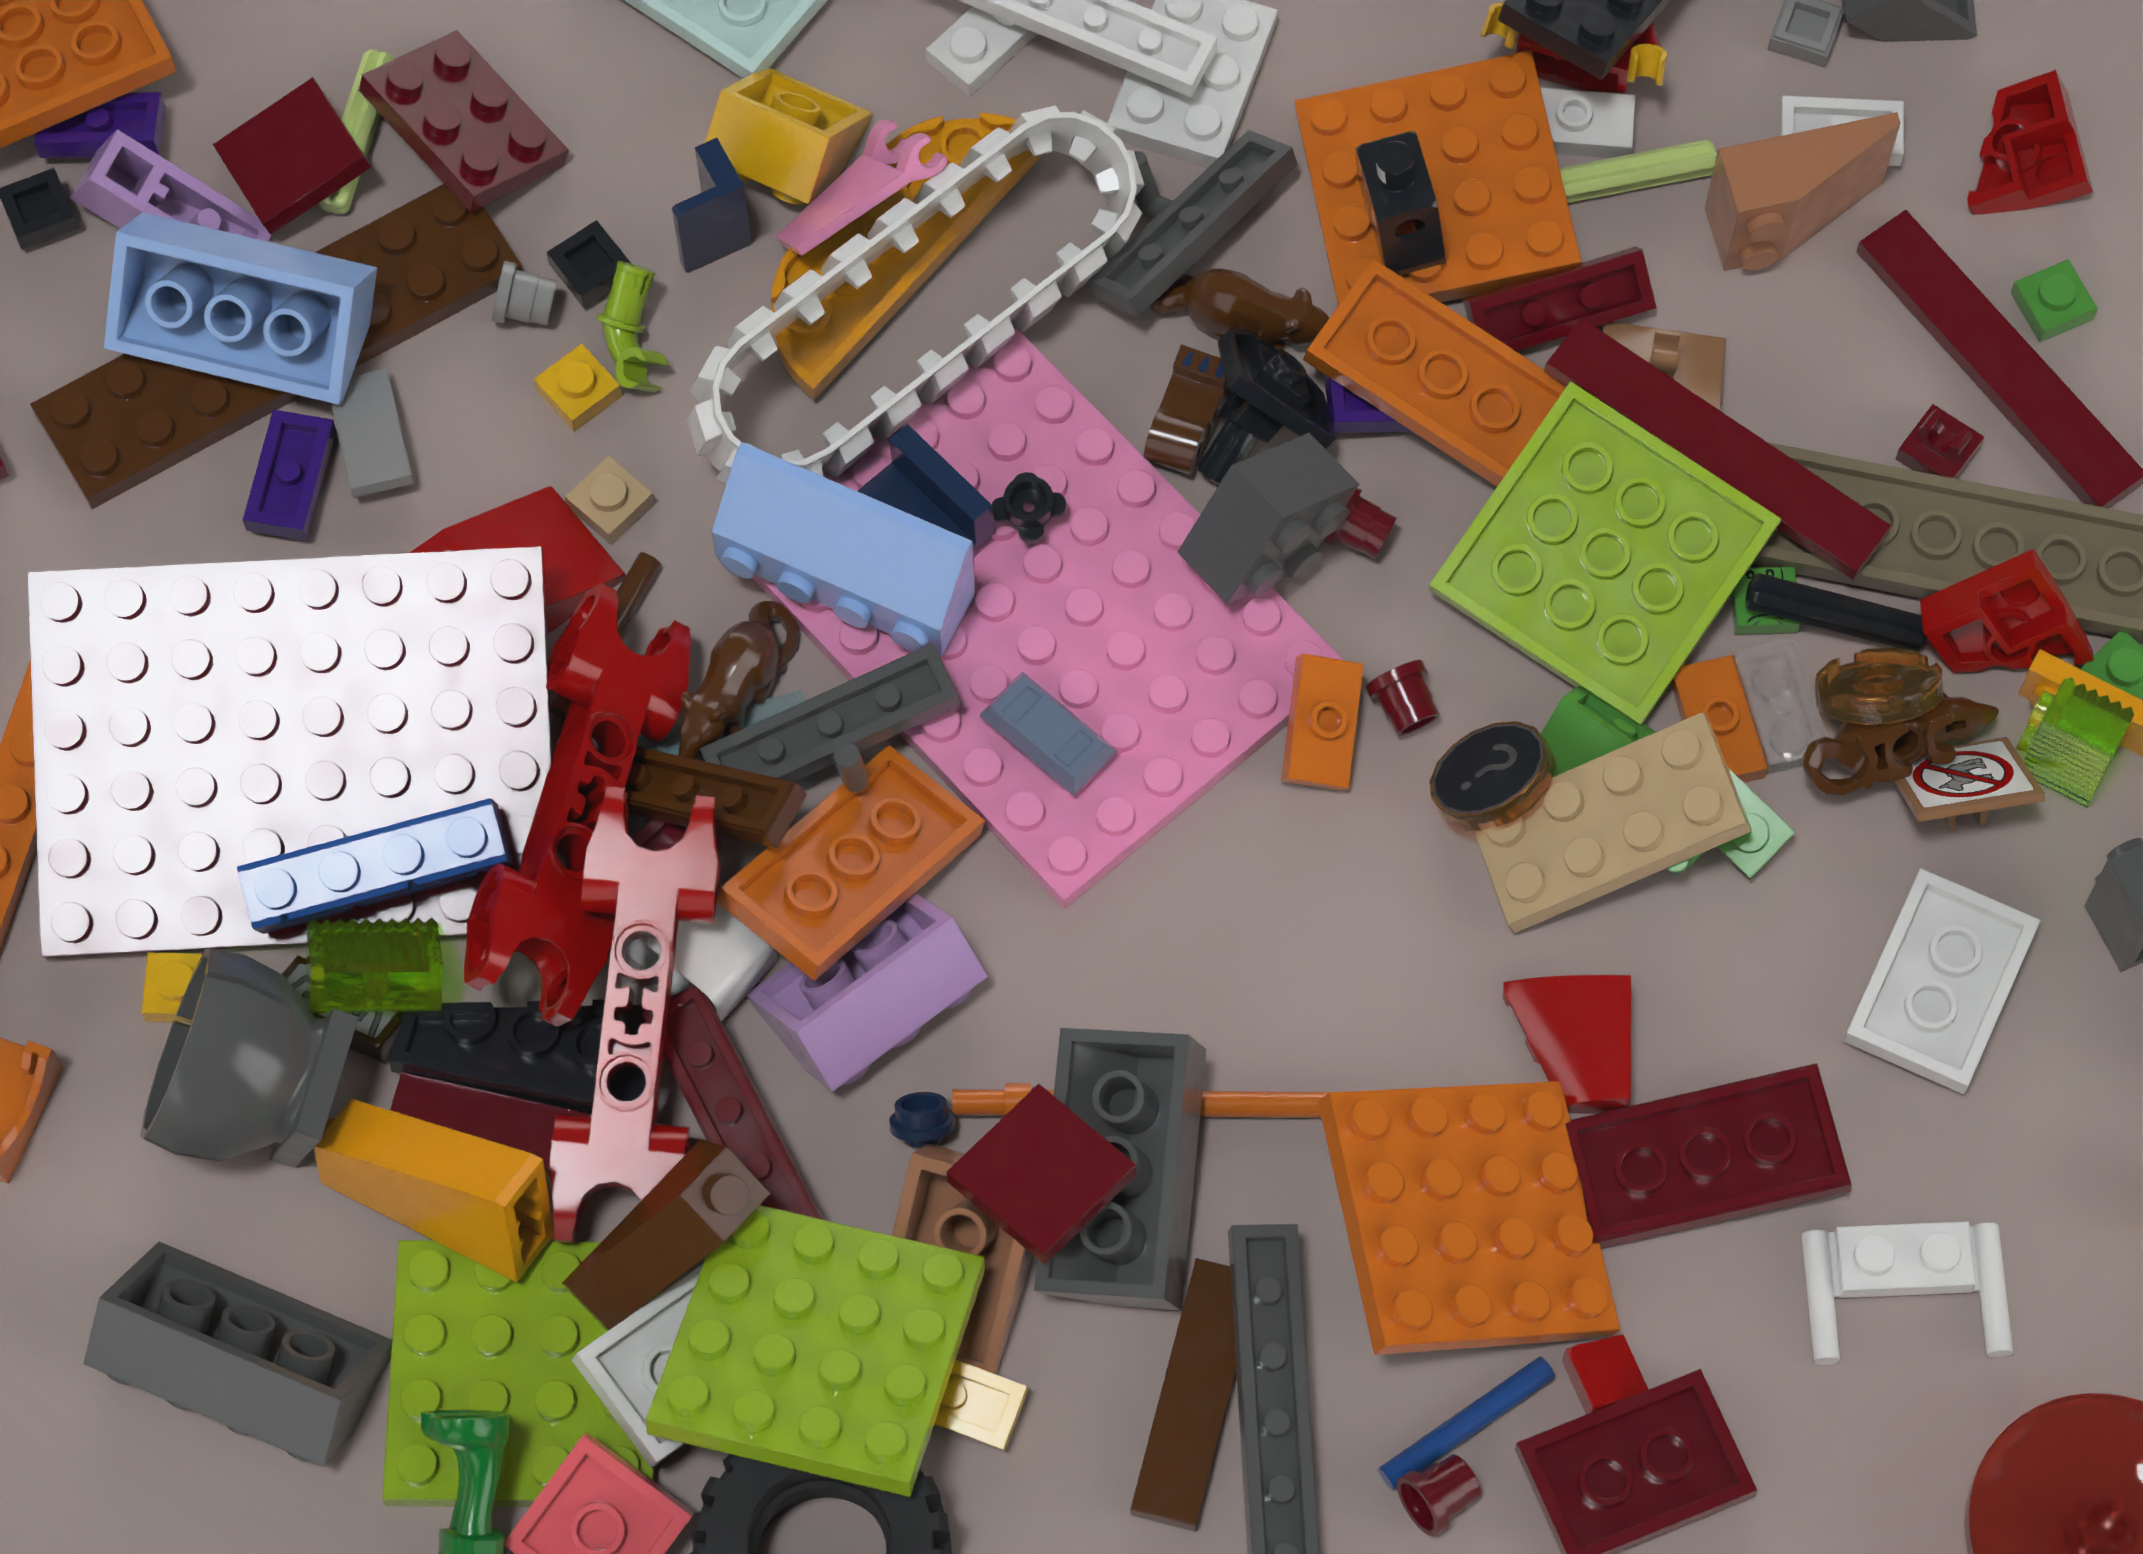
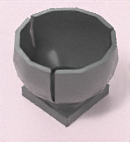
(247, 1067)

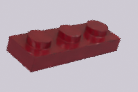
(1556, 301)

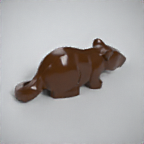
(1232, 300)
(738, 673)
(1888, 750)

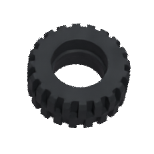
(755, 1492)

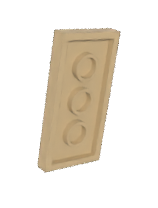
(1614, 823)

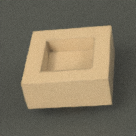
(609, 500)

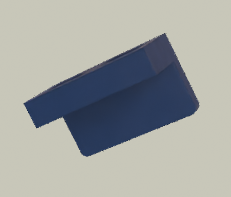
(715, 219)
(931, 489)

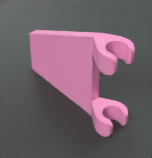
(861, 187)

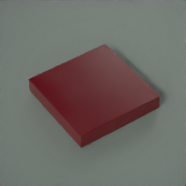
(292, 156)
(1041, 1173)

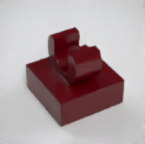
(1940, 445)

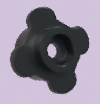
(1023, 490)

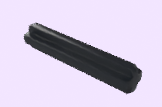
(1835, 612)

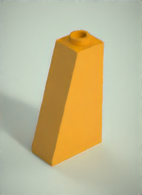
(440, 1183)

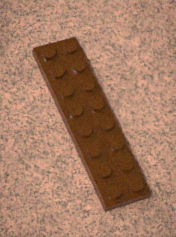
(150, 415)

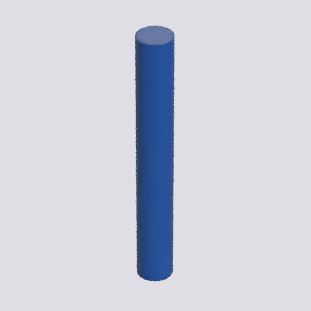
(1468, 1421)

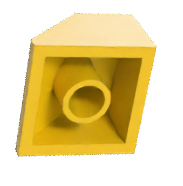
(786, 133)

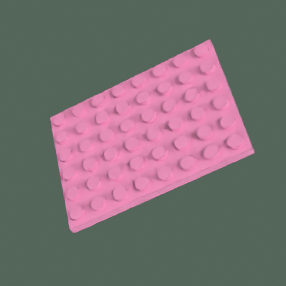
(1093, 617)

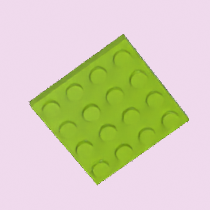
(1604, 554)
(495, 1346)
(818, 1349)

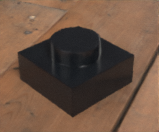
(37, 208)
(587, 262)

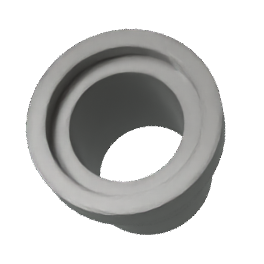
(523, 296)

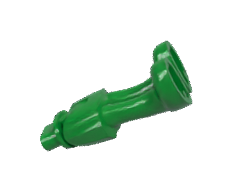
(479, 1445)

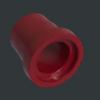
(1364, 526)
(1405, 697)
(1438, 1493)

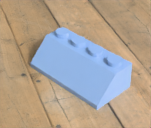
(238, 307)
(843, 551)

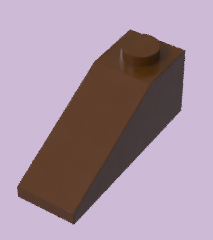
(667, 1233)

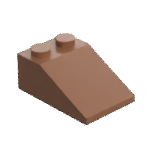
(1789, 187)
(942, 1217)

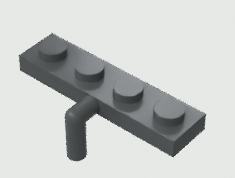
(1191, 222)
(842, 722)

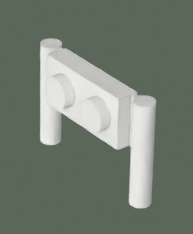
(1903, 1263)

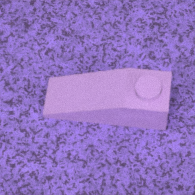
(133, 180)

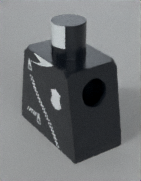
(1398, 190)

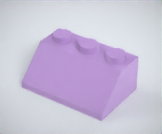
(872, 994)

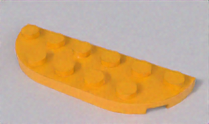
(854, 316)

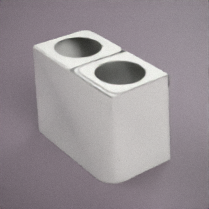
(717, 958)

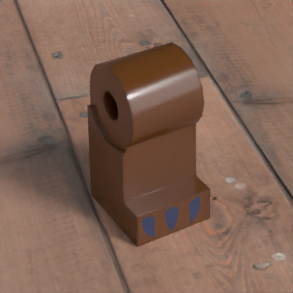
(1187, 411)

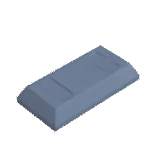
(1048, 733)

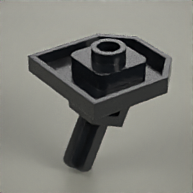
(1266, 394)

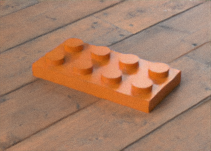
(1434, 372)
(850, 863)

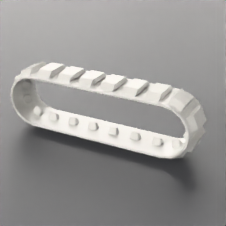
(1039, 131)

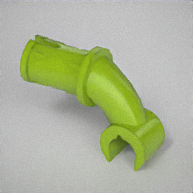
(622, 324)

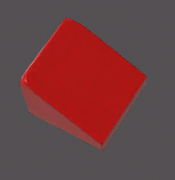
(1603, 1372)

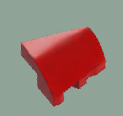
(2032, 150)
(2003, 618)
(1578, 1035)

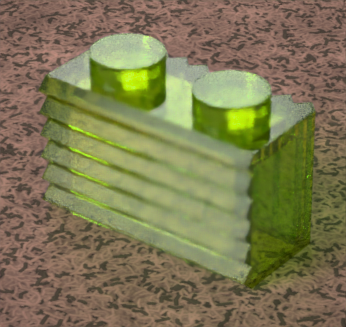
(2073, 739)
(374, 966)

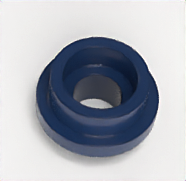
(921, 1119)

